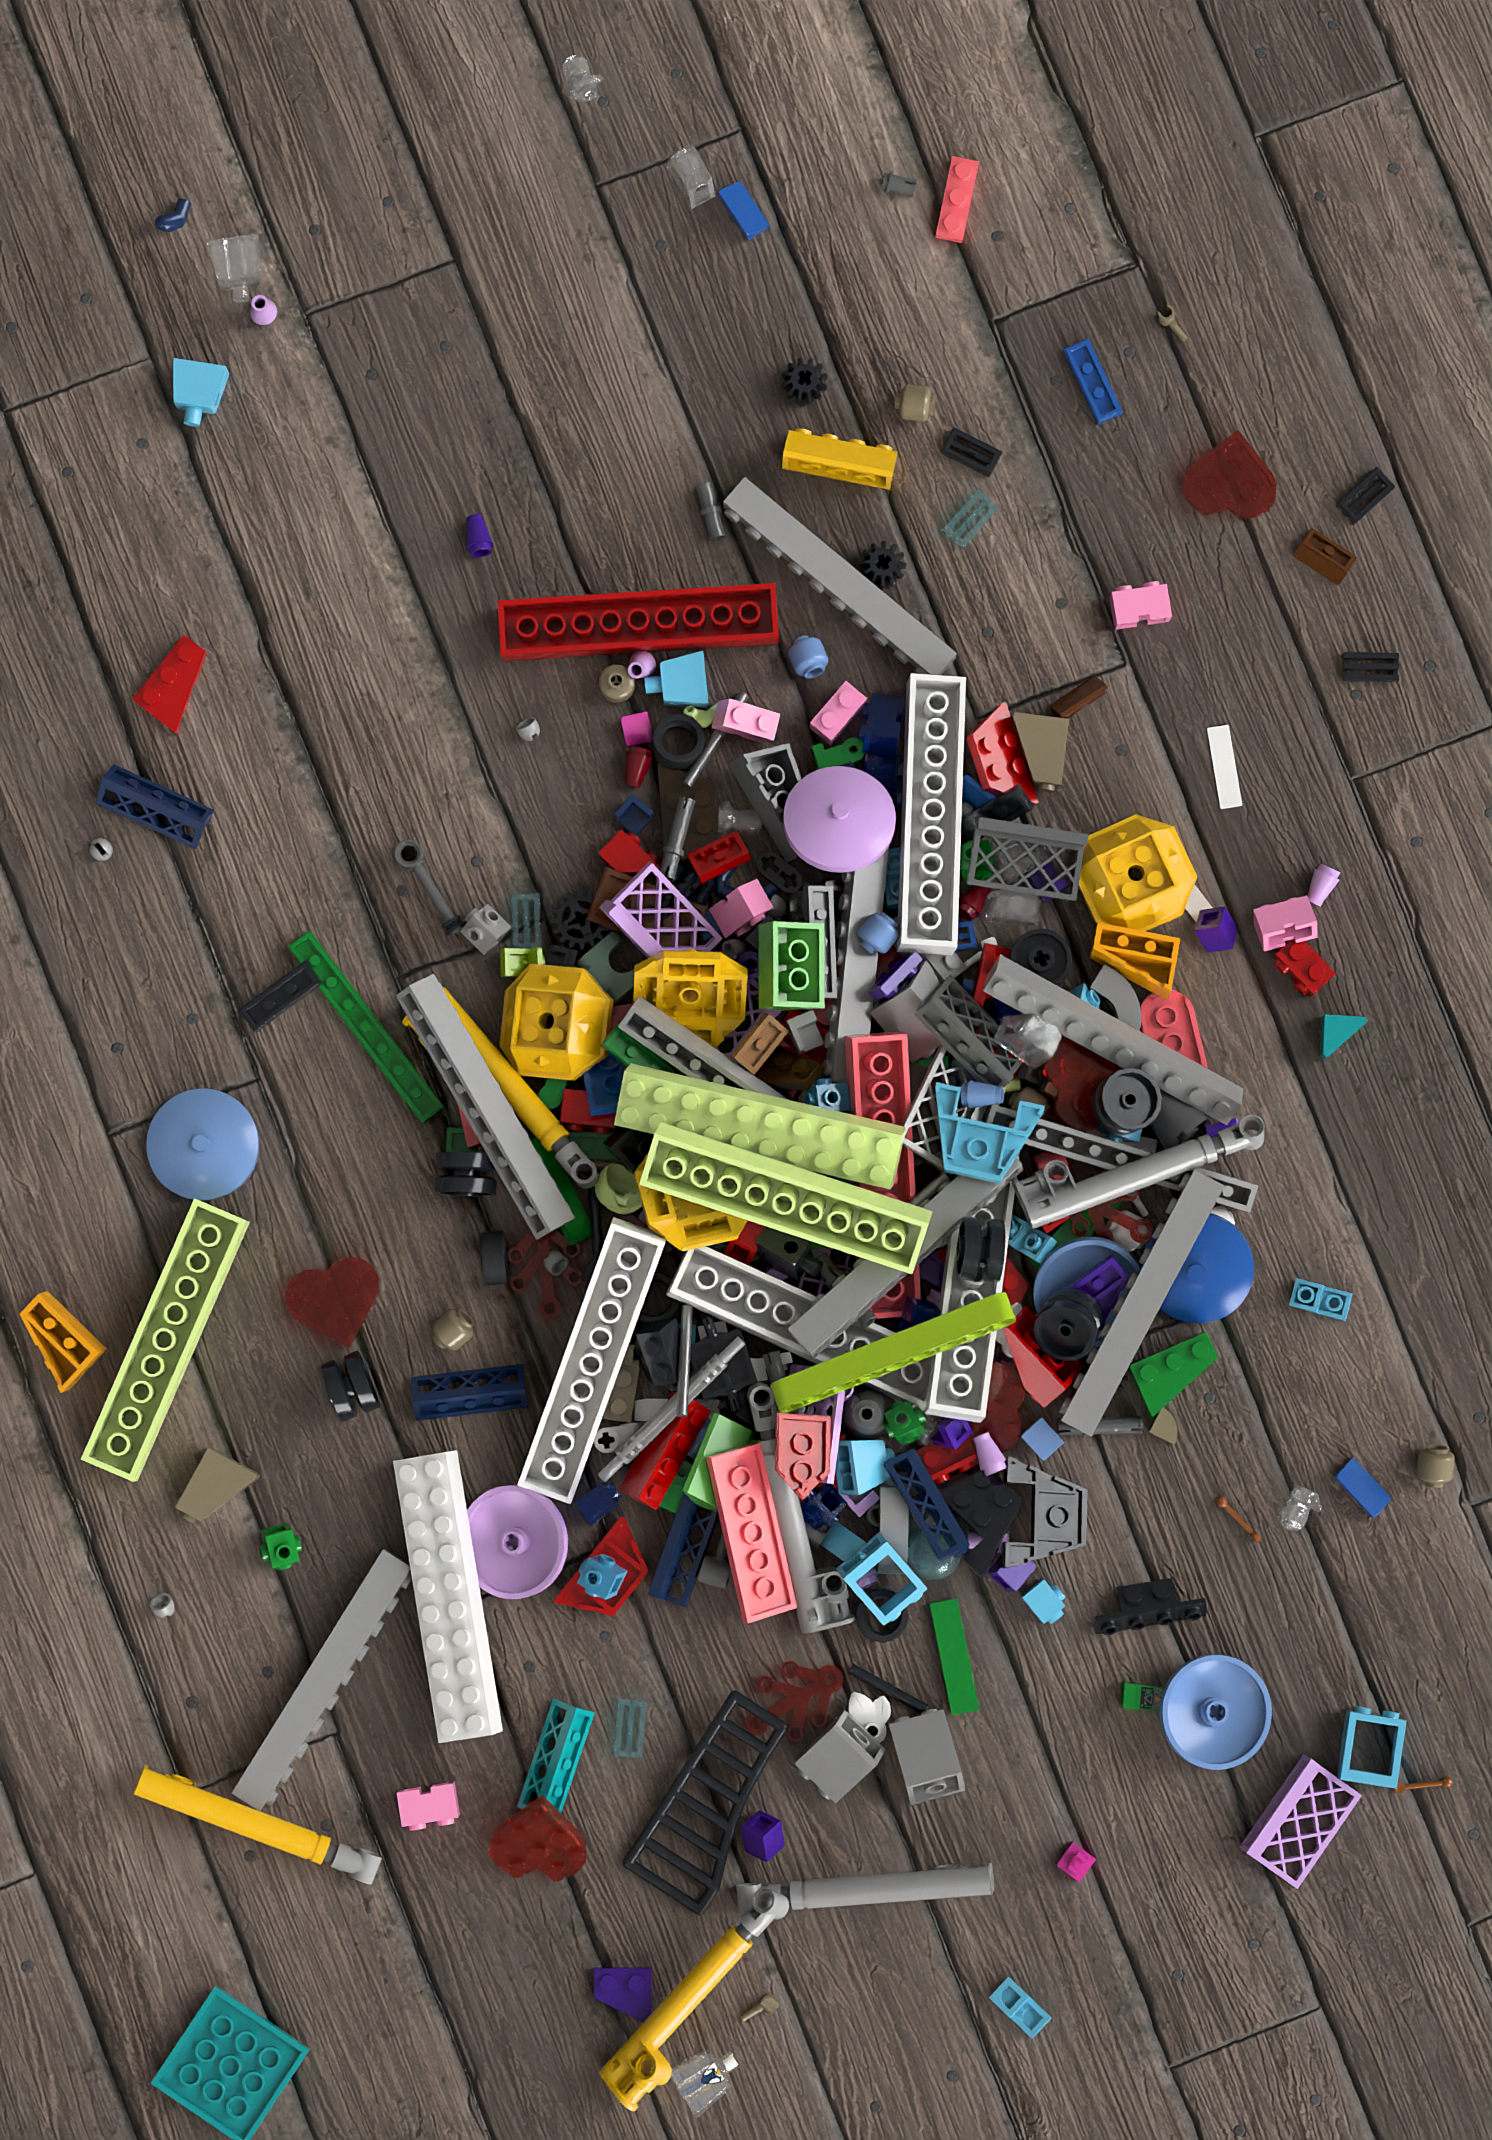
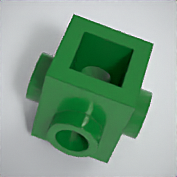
(982, 870)
(912, 1428)
(279, 1546)

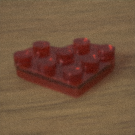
(1231, 479)
(1075, 1075)
(334, 1299)
(1004, 1399)
(538, 1840)

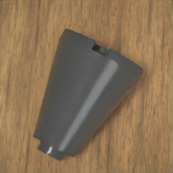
(1177, 1121)
(852, 1421)

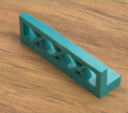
(562, 1760)

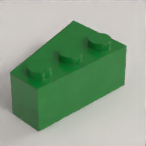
(1170, 1371)

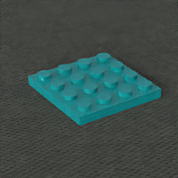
(230, 2065)

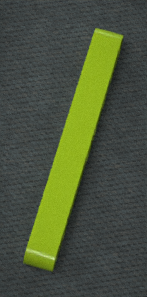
(893, 1352)

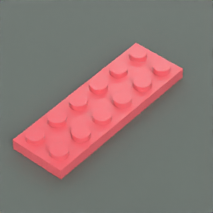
(751, 1532)

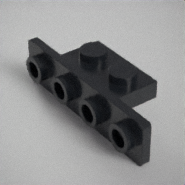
(1148, 1605)

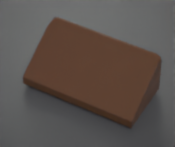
(1324, 556)
(1079, 698)

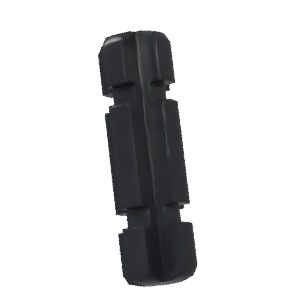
(690, 883)

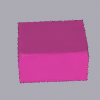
(636, 729)

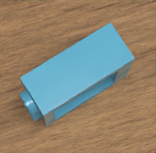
(867, 1558)
(1368, 1777)

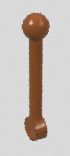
(1222, 1503)
(1445, 1782)

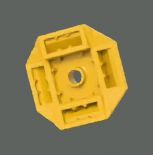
(1164, 868)
(695, 989)
(580, 1022)
(683, 1221)

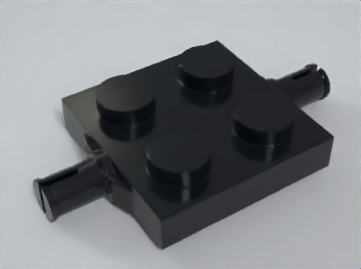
(738, 1370)

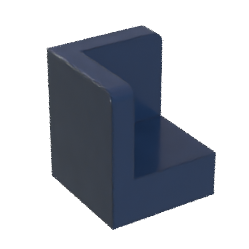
(634, 815)

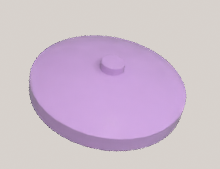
(839, 819)
(517, 1541)

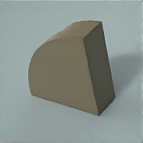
(1164, 1427)

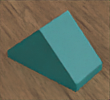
(1336, 1030)

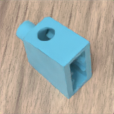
(197, 388)
(681, 681)
(861, 1465)

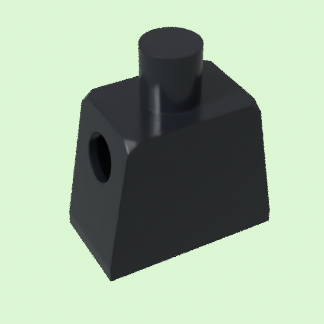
(787, 1253)

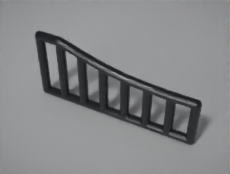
(727, 1825)

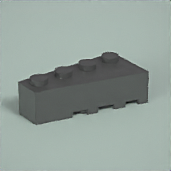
(767, 780)

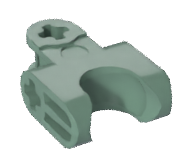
(597, 964)

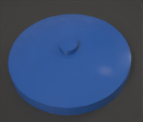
(1213, 1275)

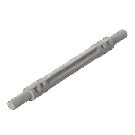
(668, 1410)

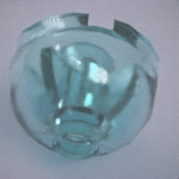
(924, 1561)

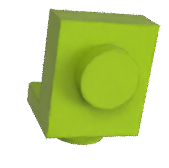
(516, 960)

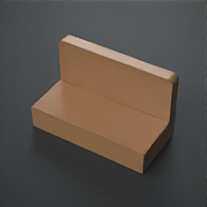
(759, 1043)

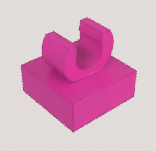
(1075, 1861)

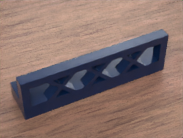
(154, 800)
(469, 1397)
(932, 1502)
(674, 1550)

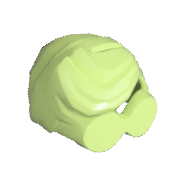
(618, 1189)

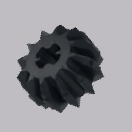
(815, 385)
(893, 568)

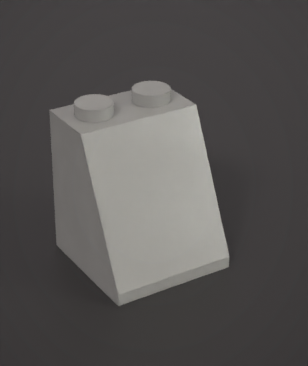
(899, 1012)
(927, 1756)
(840, 1757)

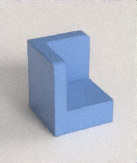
(1041, 1438)

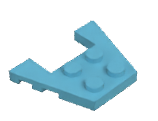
(978, 1147)

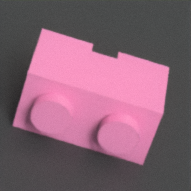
(1140, 604)
(838, 713)
(745, 720)
(743, 908)
(1285, 922)
(421, 1807)

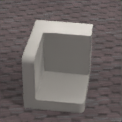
(804, 1032)

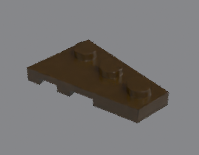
(789, 1071)

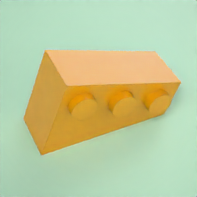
(1137, 955)
(62, 1340)

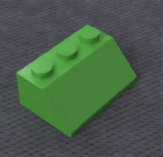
(791, 966)
(720, 1437)

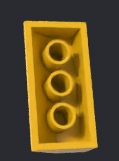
(839, 459)

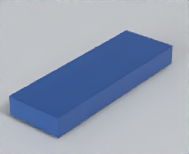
(1092, 381)

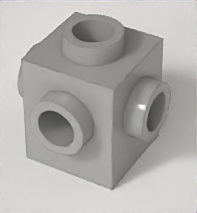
(485, 928)

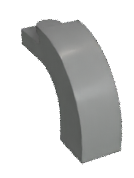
(1118, 995)
(893, 1524)

